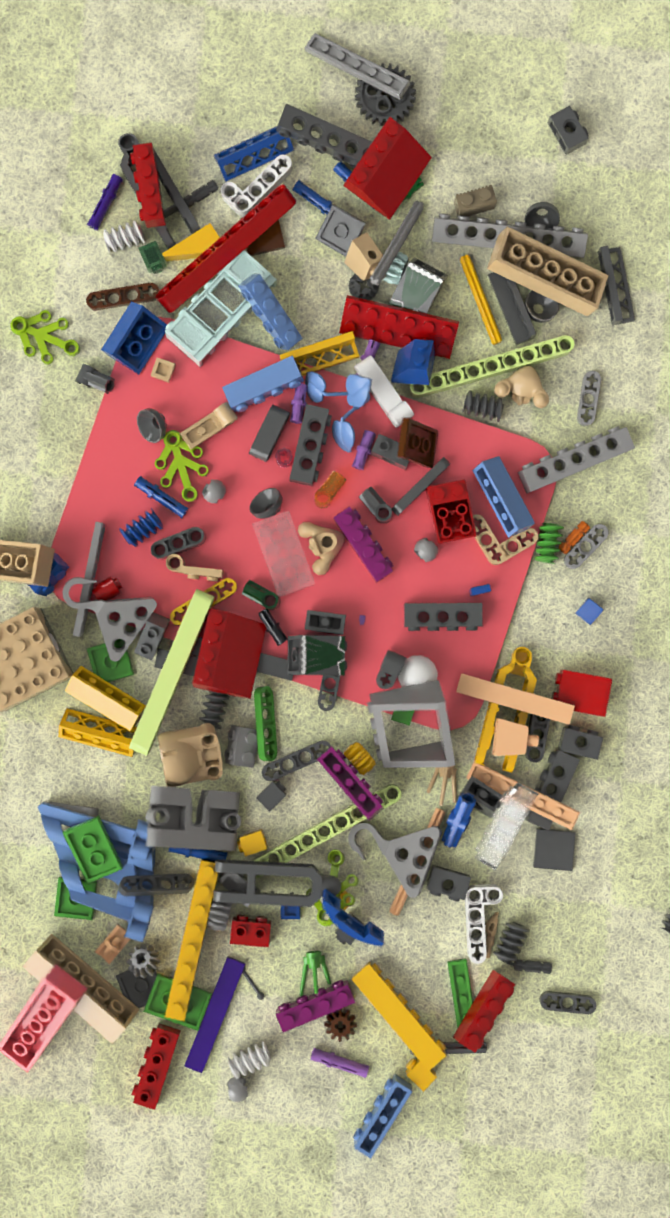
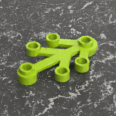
(42, 335)
(180, 463)
(344, 885)

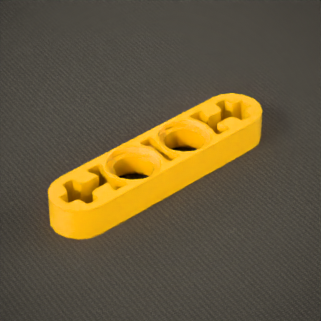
(221, 585)

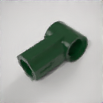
(260, 594)

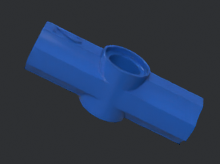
(458, 820)

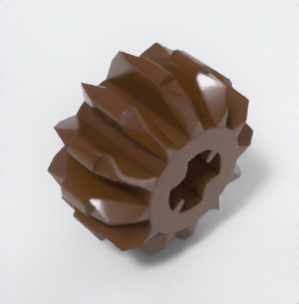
(333, 1027)

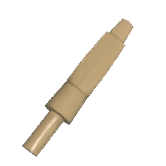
(491, 931)

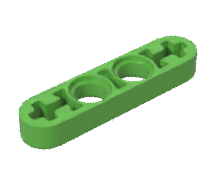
(262, 724)

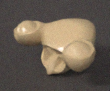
(523, 386)
(324, 543)

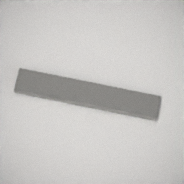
(357, 66)
(89, 574)

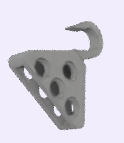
(113, 630)
(403, 867)

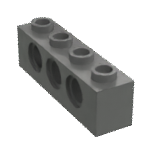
(312, 415)
(472, 610)
(561, 783)

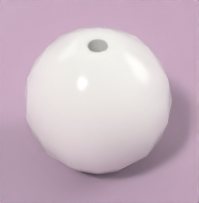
(417, 670)

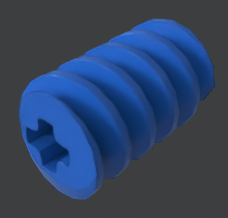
(141, 528)

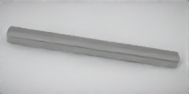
(396, 243)

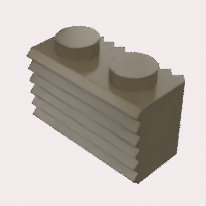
(475, 201)

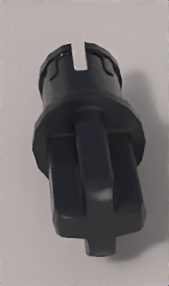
(273, 627)

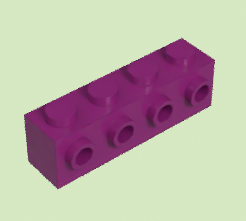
(363, 545)
(355, 788)
(314, 1006)

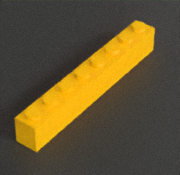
(192, 941)

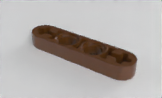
(123, 299)

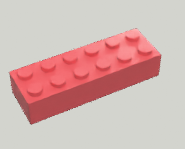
(42, 1018)

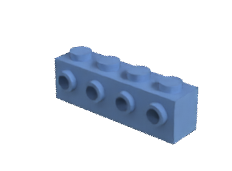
(270, 312)
(262, 384)
(503, 496)
(382, 1116)

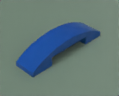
(366, 933)

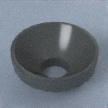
(550, 219)
(549, 306)
(148, 425)
(266, 503)

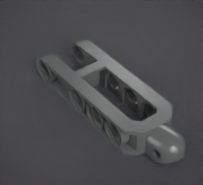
(126, 144)
(252, 868)

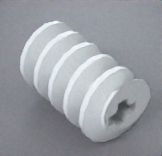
(123, 236)
(249, 1060)

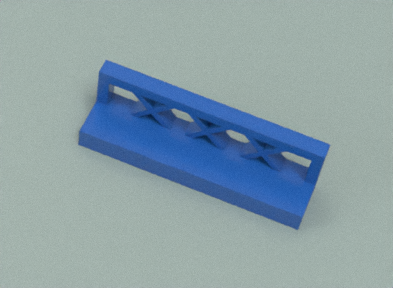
(248, 147)

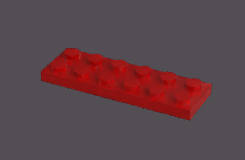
(397, 325)

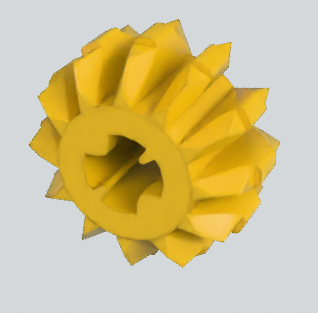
(359, 758)

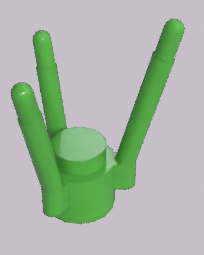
(313, 959)

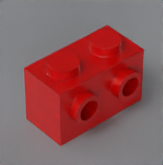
(250, 931)

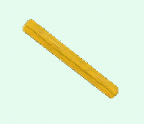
(480, 299)

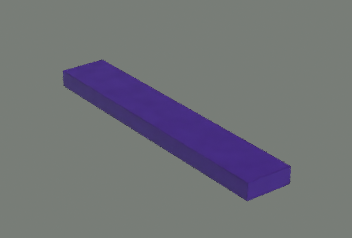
(214, 1014)

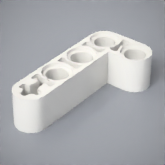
(258, 184)
(384, 392)
(479, 922)

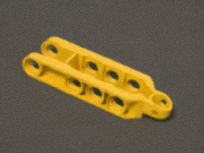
(518, 665)

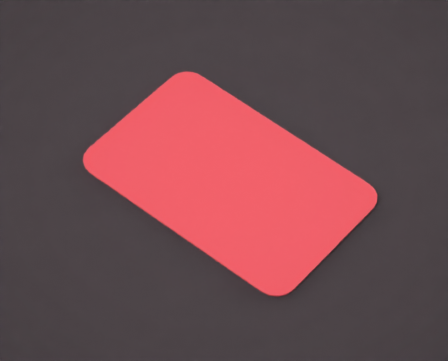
(120, 455)

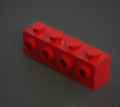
(149, 185)
(484, 1011)
(156, 1066)

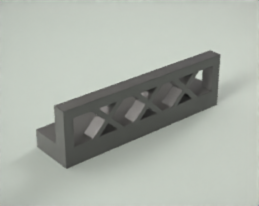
(611, 286)
(512, 308)

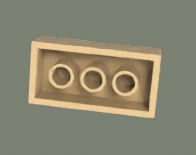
(25, 563)

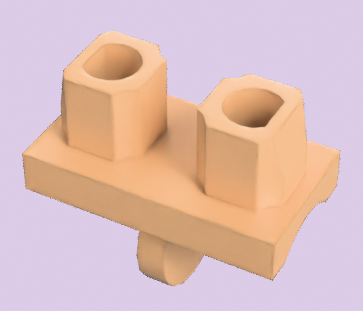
(113, 944)

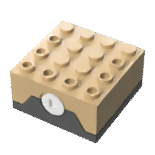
(29, 659)

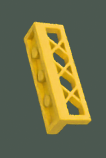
(321, 348)
(97, 735)

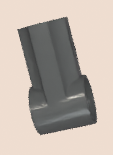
(95, 379)
(375, 504)

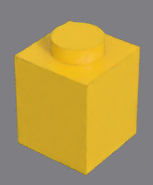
(252, 842)
(419, 1074)

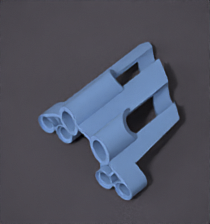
(135, 858)

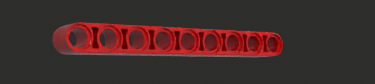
(226, 248)

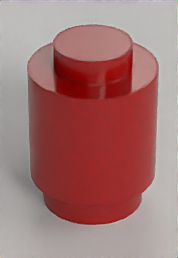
(107, 589)

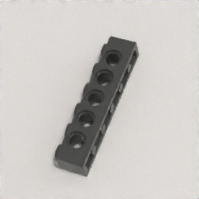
(326, 131)

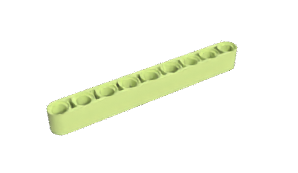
(499, 361)
(171, 672)
(335, 829)

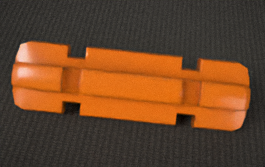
(574, 537)

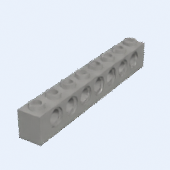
(440, 234)

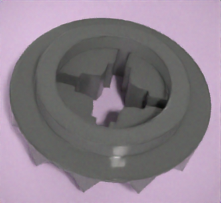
(367, 293)

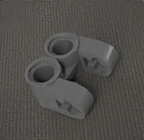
(392, 665)

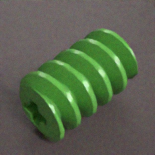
(549, 543)

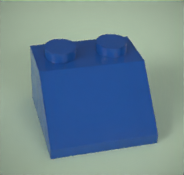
(414, 363)

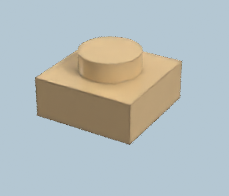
(163, 370)

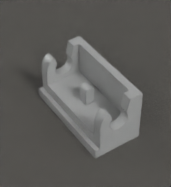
(235, 881)

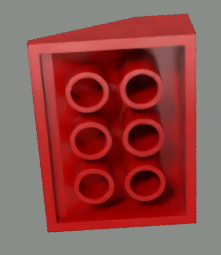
(388, 169)
(229, 654)

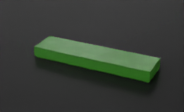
(460, 988)

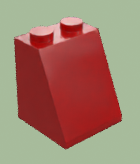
(584, 691)

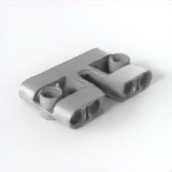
(176, 825)

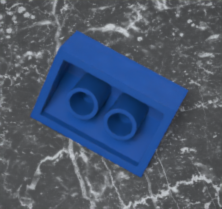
(135, 337)

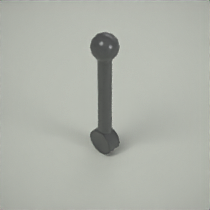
(260, 995)

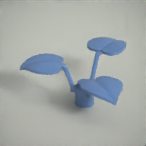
(358, 394)

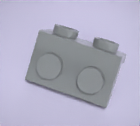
(241, 746)

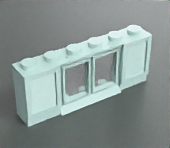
(215, 309)

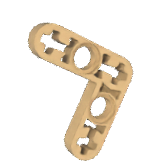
(502, 548)

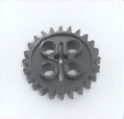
(370, 103)

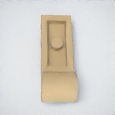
(209, 426)
(194, 572)

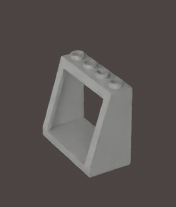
(415, 697)

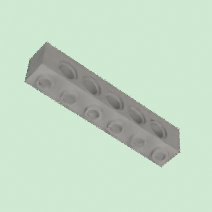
(621, 443)

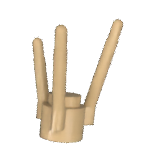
(446, 773)

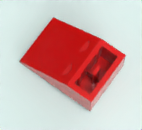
(451, 511)

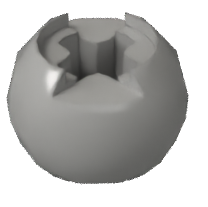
(214, 491)
(426, 549)
(237, 1089)

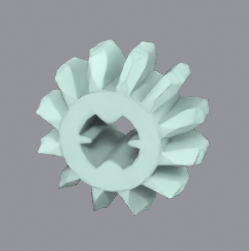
(396, 269)

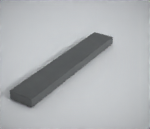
(267, 664)

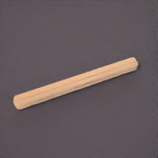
(401, 895)

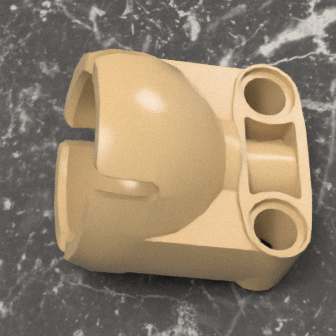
(190, 755)

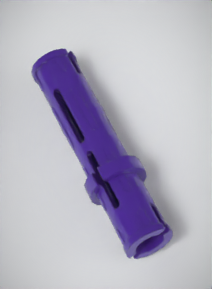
(105, 201)

